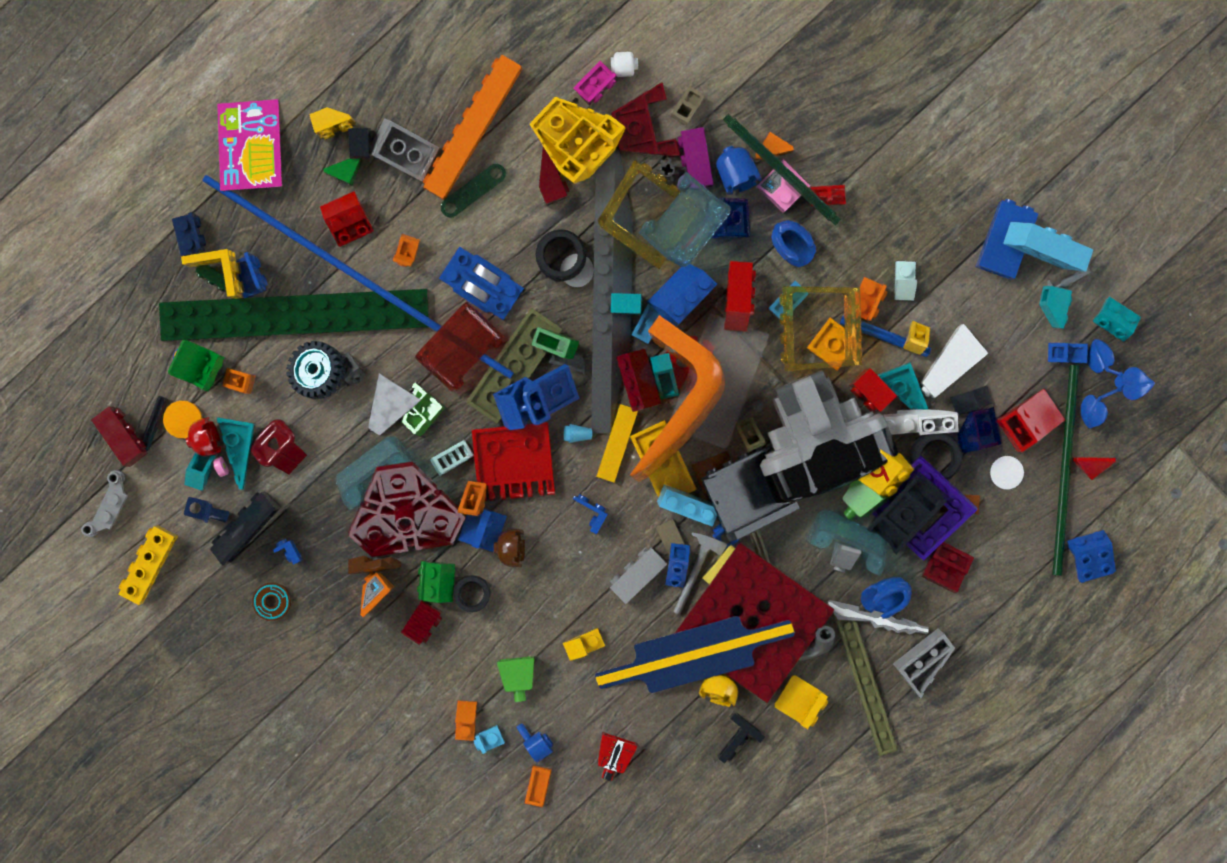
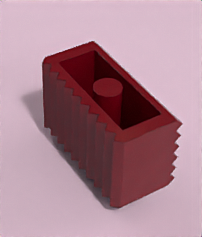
(421, 622)

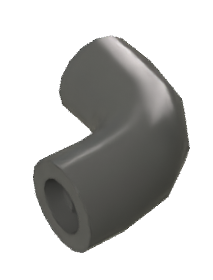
(820, 645)

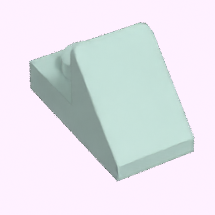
(905, 280)

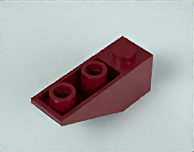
(550, 182)

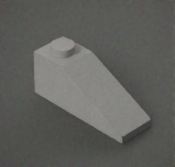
(844, 557)

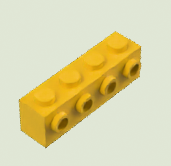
(147, 565)

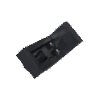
(739, 737)

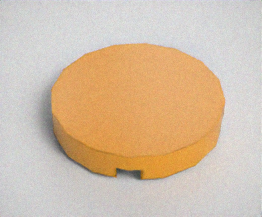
(179, 418)

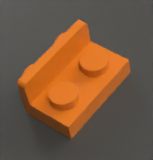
(870, 295)

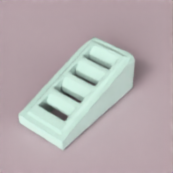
(438, 467)

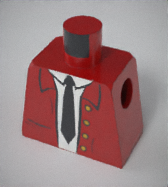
(614, 754)

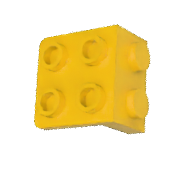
(801, 701)

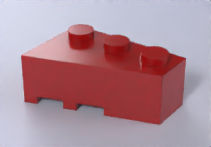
(739, 295)

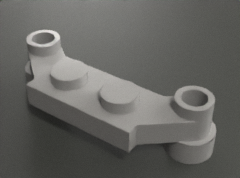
(110, 506)

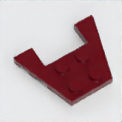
(639, 132)

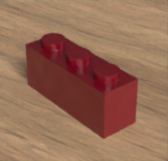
(638, 380)
(120, 436)

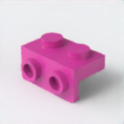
(595, 83)

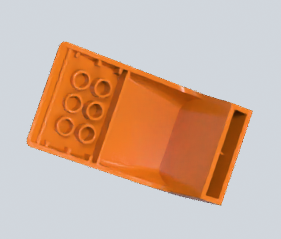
(697, 404)

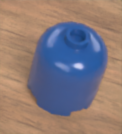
(737, 169)

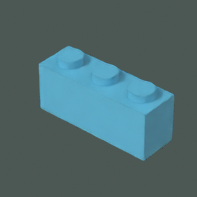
(687, 505)

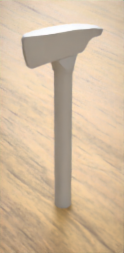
(707, 544)

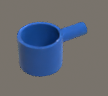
(538, 745)

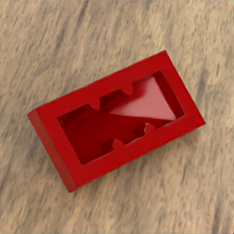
(1093, 465)

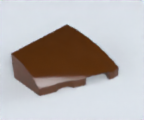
(364, 564)

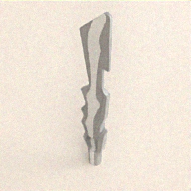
(850, 612)

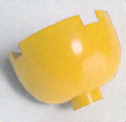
(720, 689)

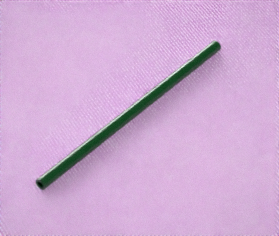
(1065, 470)

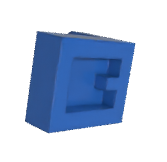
(292, 553)

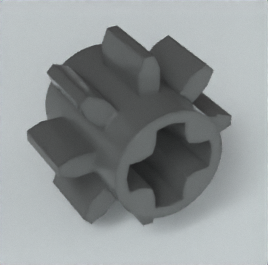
(671, 168)

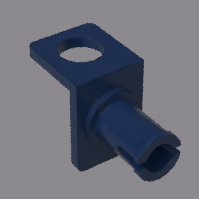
(206, 512)

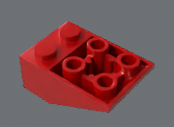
(1030, 420)

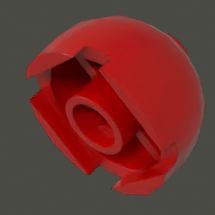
(203, 437)

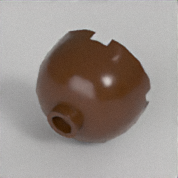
(510, 548)

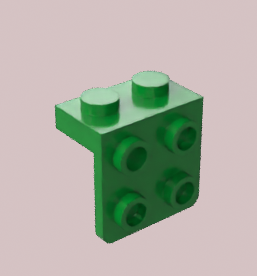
(196, 365)

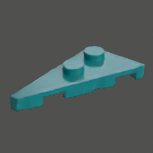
(905, 385)
(238, 441)

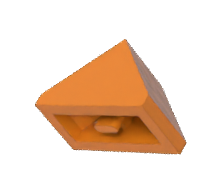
(775, 146)
(238, 381)
(473, 499)

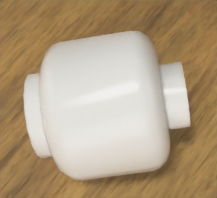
(624, 64)

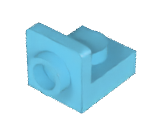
(488, 739)

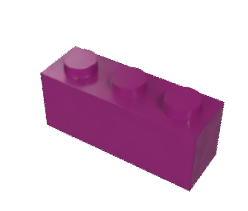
(696, 155)

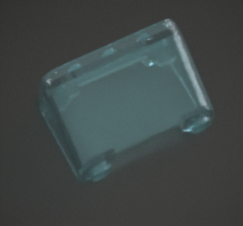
(687, 222)
(349, 480)
(832, 525)

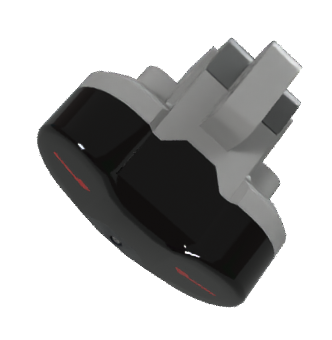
(821, 441)

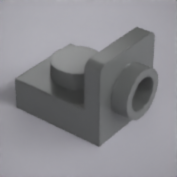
(353, 373)

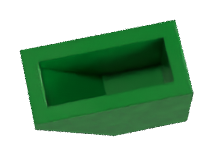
(555, 343)

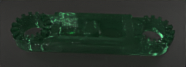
(473, 190)

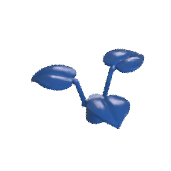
(1133, 383)

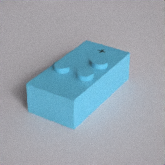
(1048, 246)

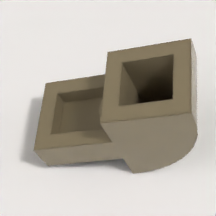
(687, 106)

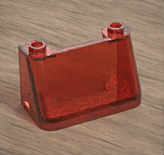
(458, 346)

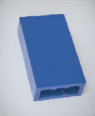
(995, 255)

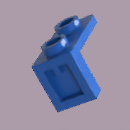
(597, 521)
(677, 565)

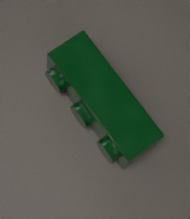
(212, 275)

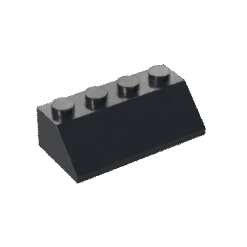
(245, 528)

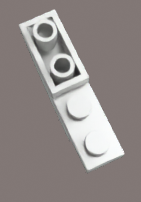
(922, 421)

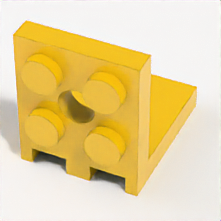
(230, 268)

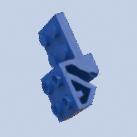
(536, 398)

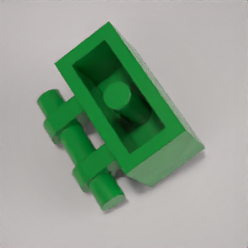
(436, 582)

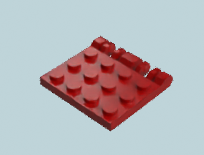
(513, 458)

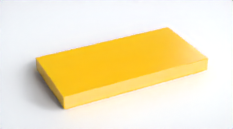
(673, 471)

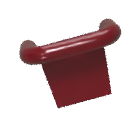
(286, 456)

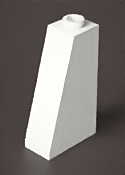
(954, 360)

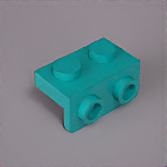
(1117, 319)

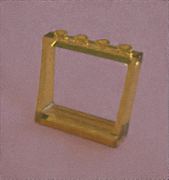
(621, 233)
(852, 324)

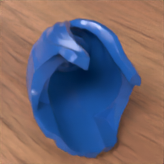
(793, 243)
(887, 596)

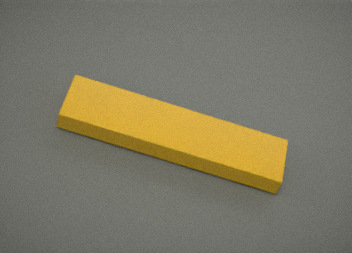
(617, 443)

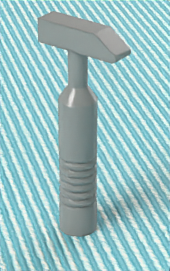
(1072, 278)

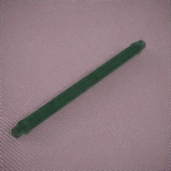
(781, 169)

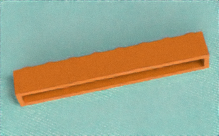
(473, 127)

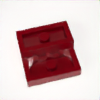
(947, 567)

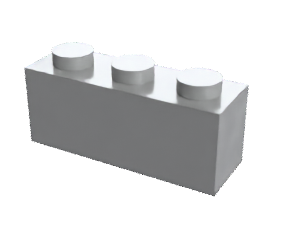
(637, 574)

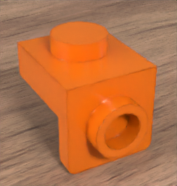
(406, 250)

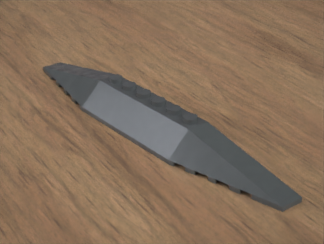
(611, 275)

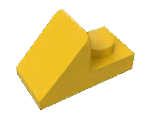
(918, 338)
(584, 644)

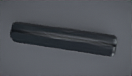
(154, 421)

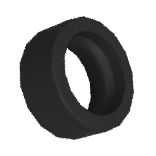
(472, 579)

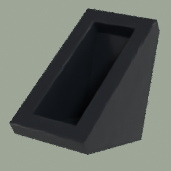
(359, 142)
(971, 400)

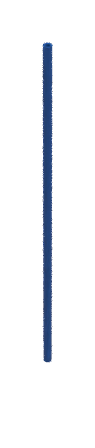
(343, 267)

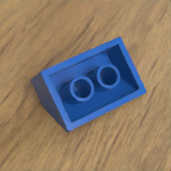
(681, 294)

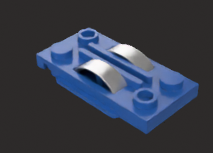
(481, 283)

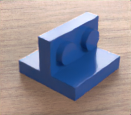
(483, 529)

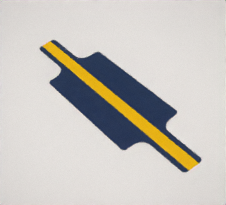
(694, 654)

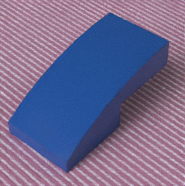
(1067, 353)

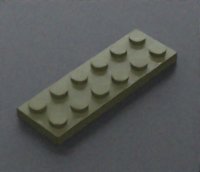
(518, 357)

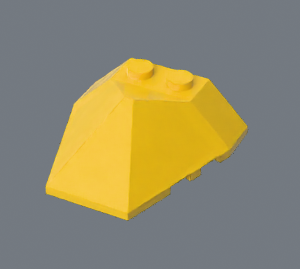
(576, 137)

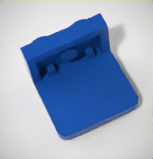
(250, 275)
(1092, 556)

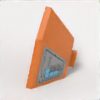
(373, 591)

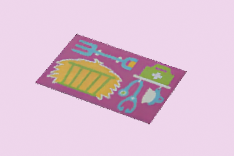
(249, 145)

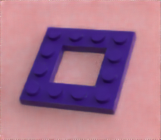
(958, 511)

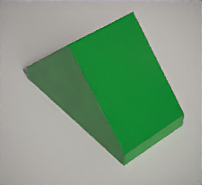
(344, 170)

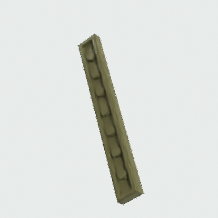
(866, 686)

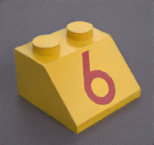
(889, 477)

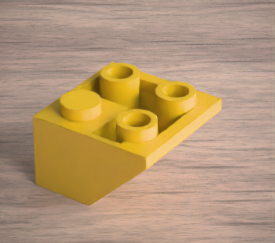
(329, 121)

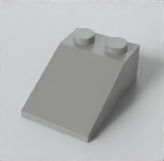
(403, 149)

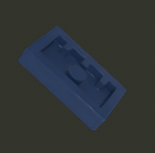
(188, 234)

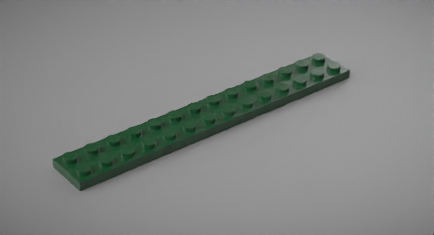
(289, 315)

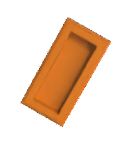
(538, 786)

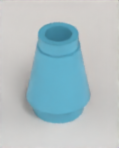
(577, 433)

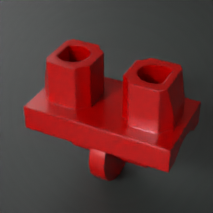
(830, 194)

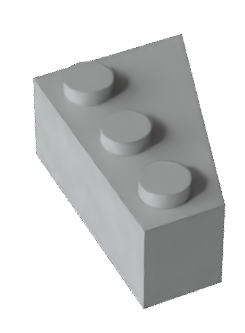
(924, 661)

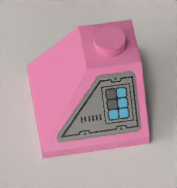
(779, 190)

